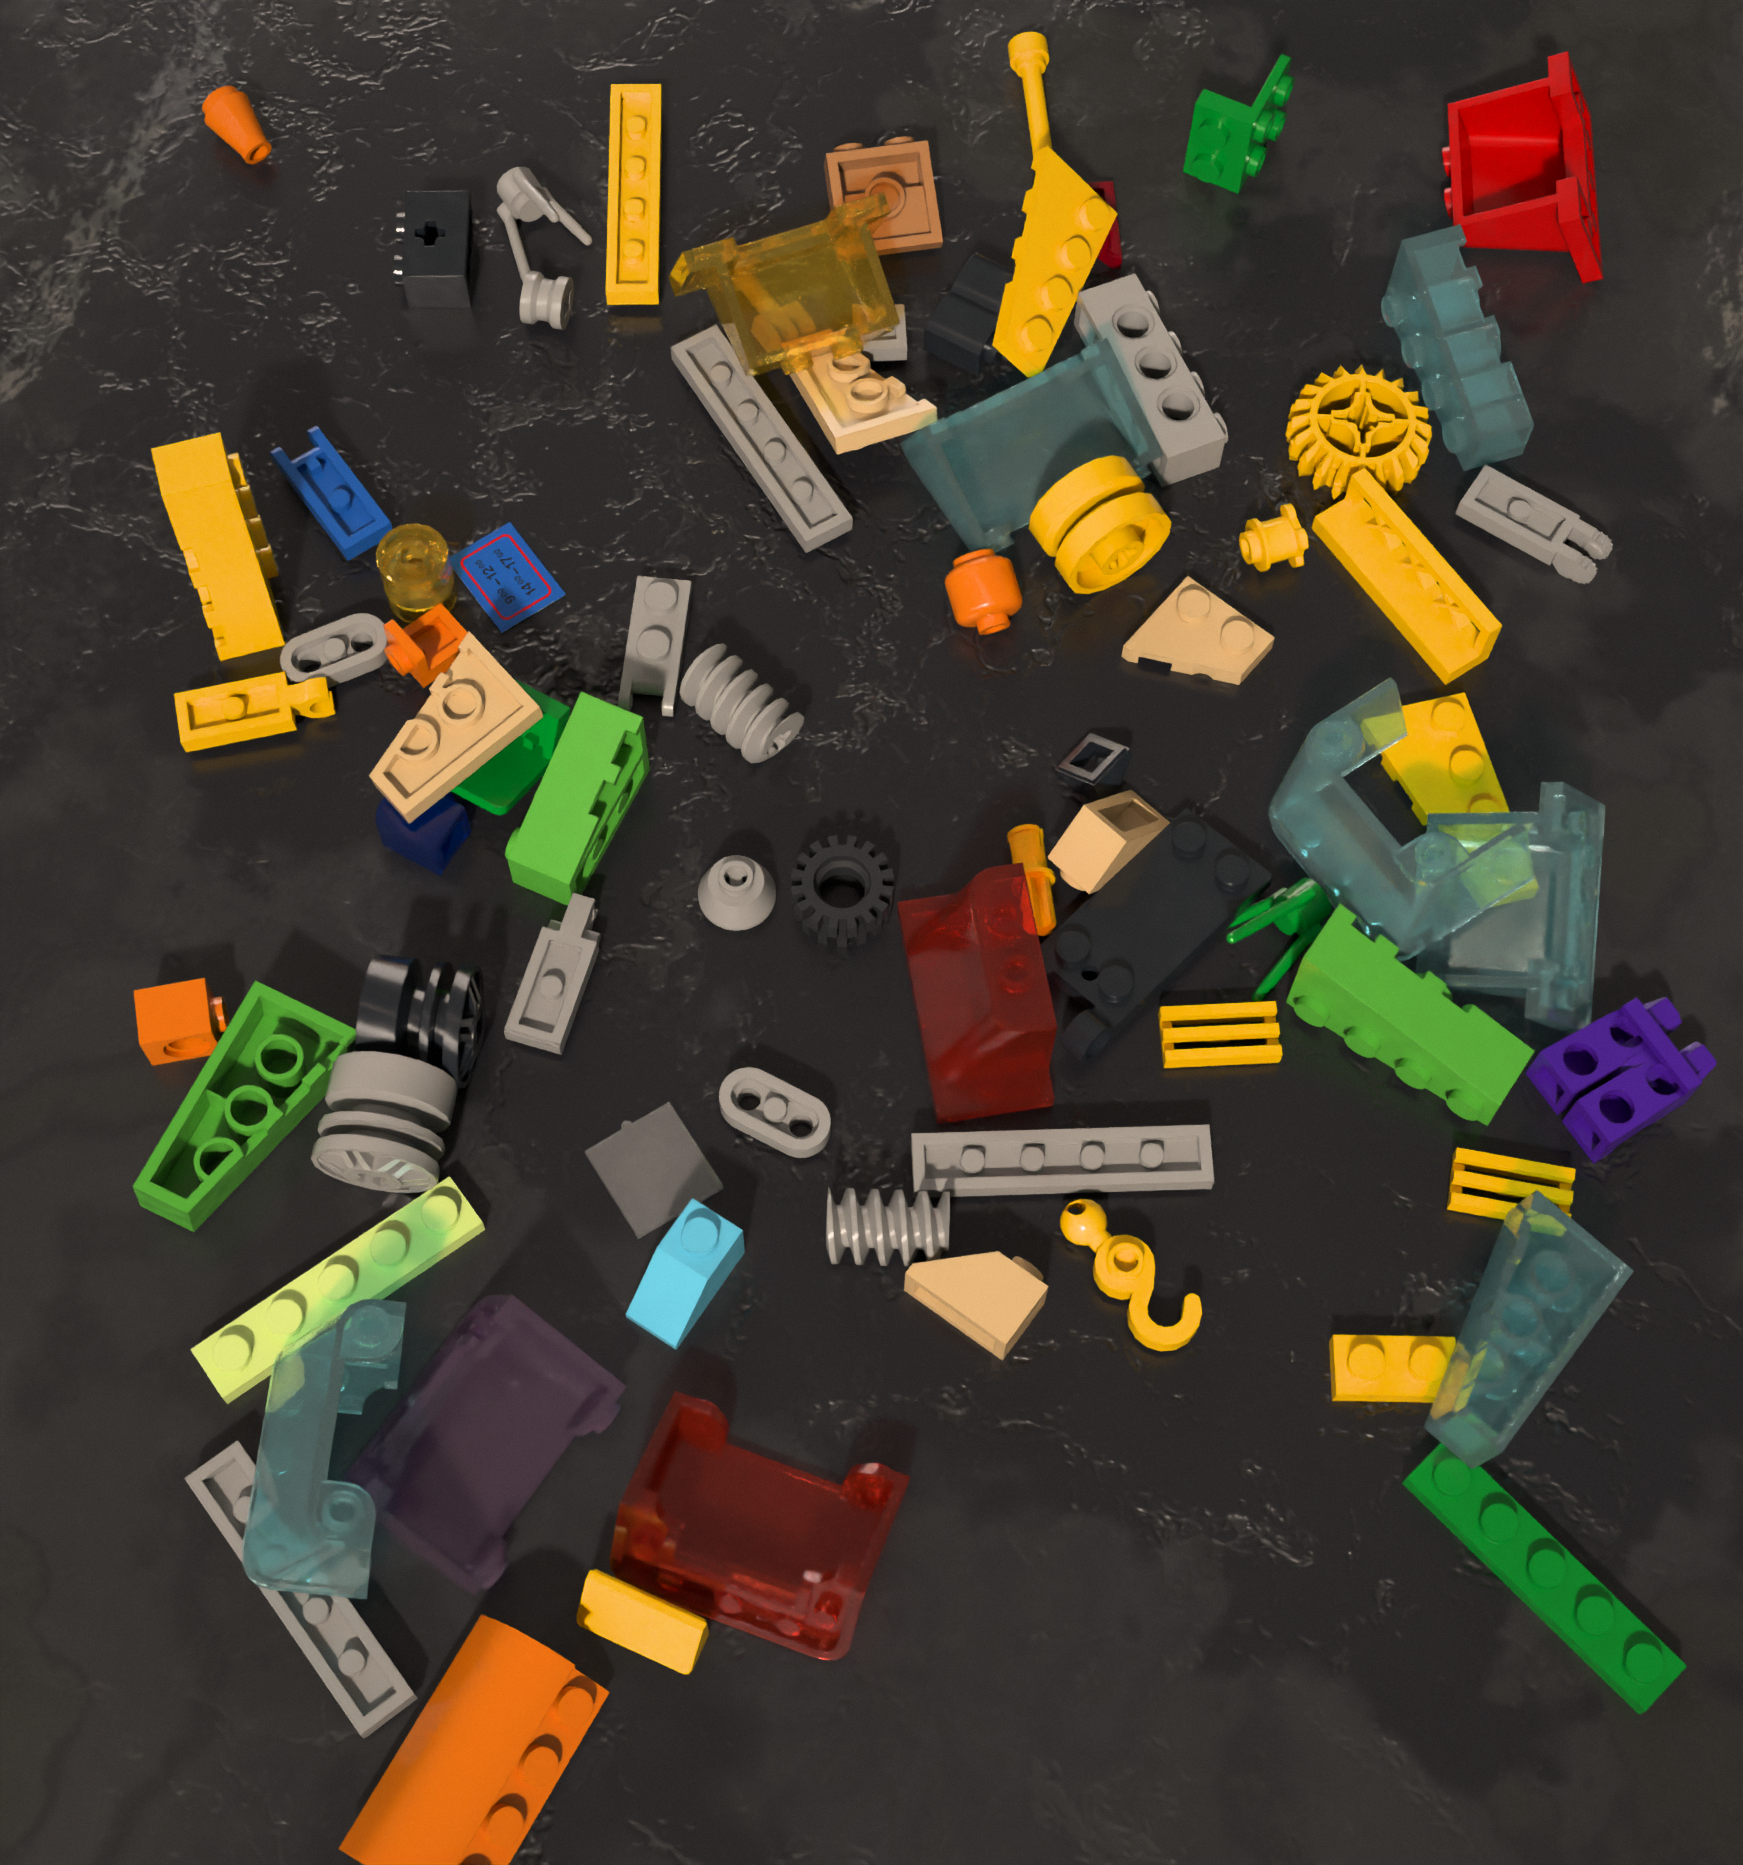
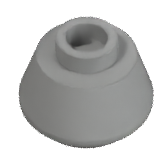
(737, 893)

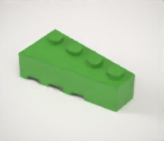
(242, 1105)

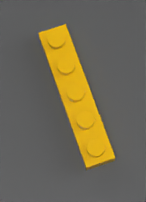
(634, 195)

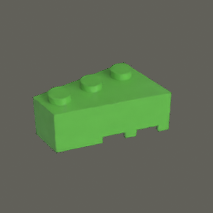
(580, 800)

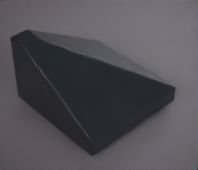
(1095, 767)

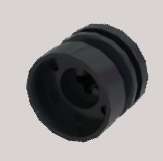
(433, 1021)

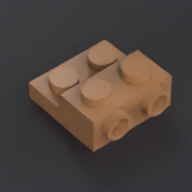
(905, 176)

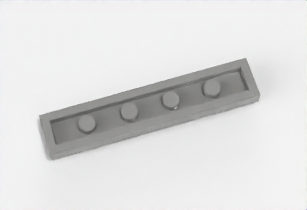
(762, 439)
(1062, 1161)
(322, 1625)

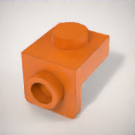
(424, 645)

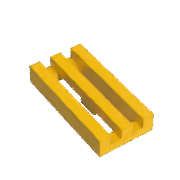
(1219, 1013)
(1509, 1167)

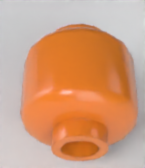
(983, 591)

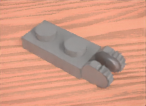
(1534, 524)

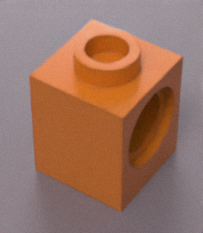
(179, 1021)

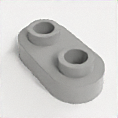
(334, 650)
(778, 1111)

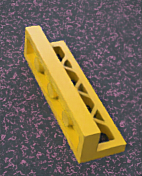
(1405, 578)

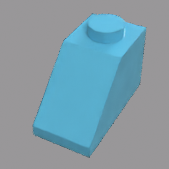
(686, 1273)

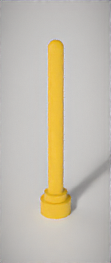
(1029, 59)

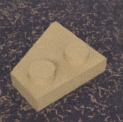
(1200, 636)

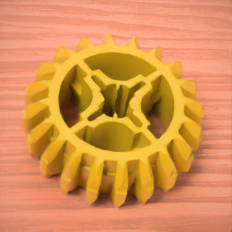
(1358, 425)

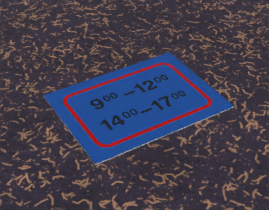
(506, 577)

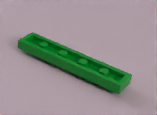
(1546, 1577)

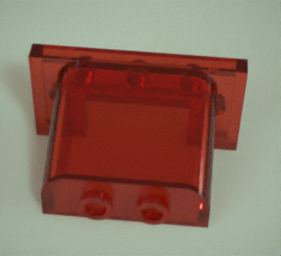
(981, 996)

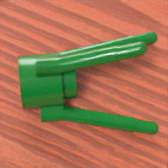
(1292, 911)

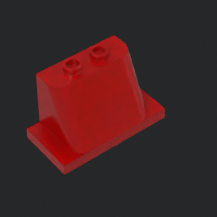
(1527, 169)

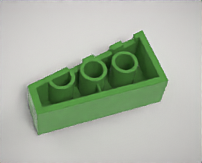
(1406, 1020)

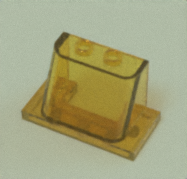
(797, 289)

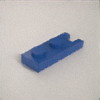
(334, 496)

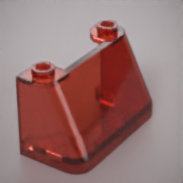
(752, 1534)

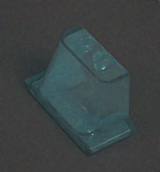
(1543, 934)

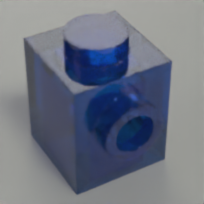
(428, 839)

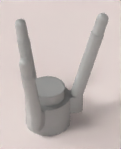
(528, 201)

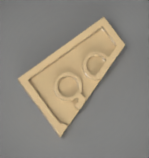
(858, 404)
(460, 727)

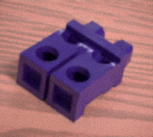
(1643, 1070)

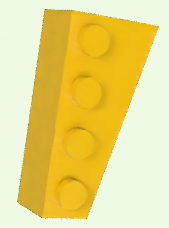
(221, 542)

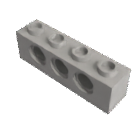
(1125, 311)

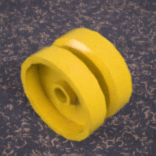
(1099, 524)

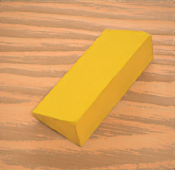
(641, 1622)

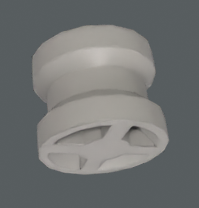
(546, 300)

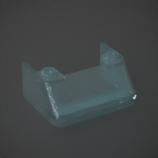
(1394, 890)

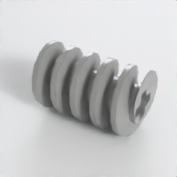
(737, 709)
(887, 1227)

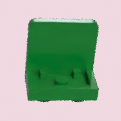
(1231, 137)
(521, 763)

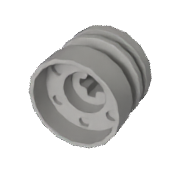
(384, 1122)

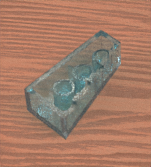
(1455, 350)
(1524, 1325)

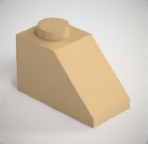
(1105, 839)
(981, 1295)

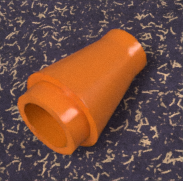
(234, 120)

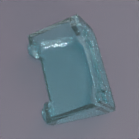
(1009, 450)
(299, 1525)

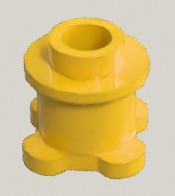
(1274, 540)

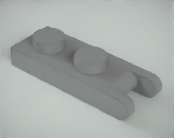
(656, 641)

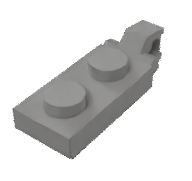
(556, 979)

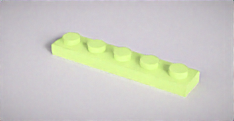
(363, 1269)

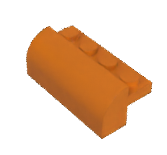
(478, 1755)

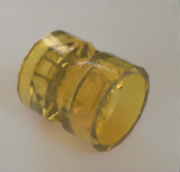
(416, 571)

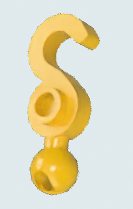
(1127, 1271)

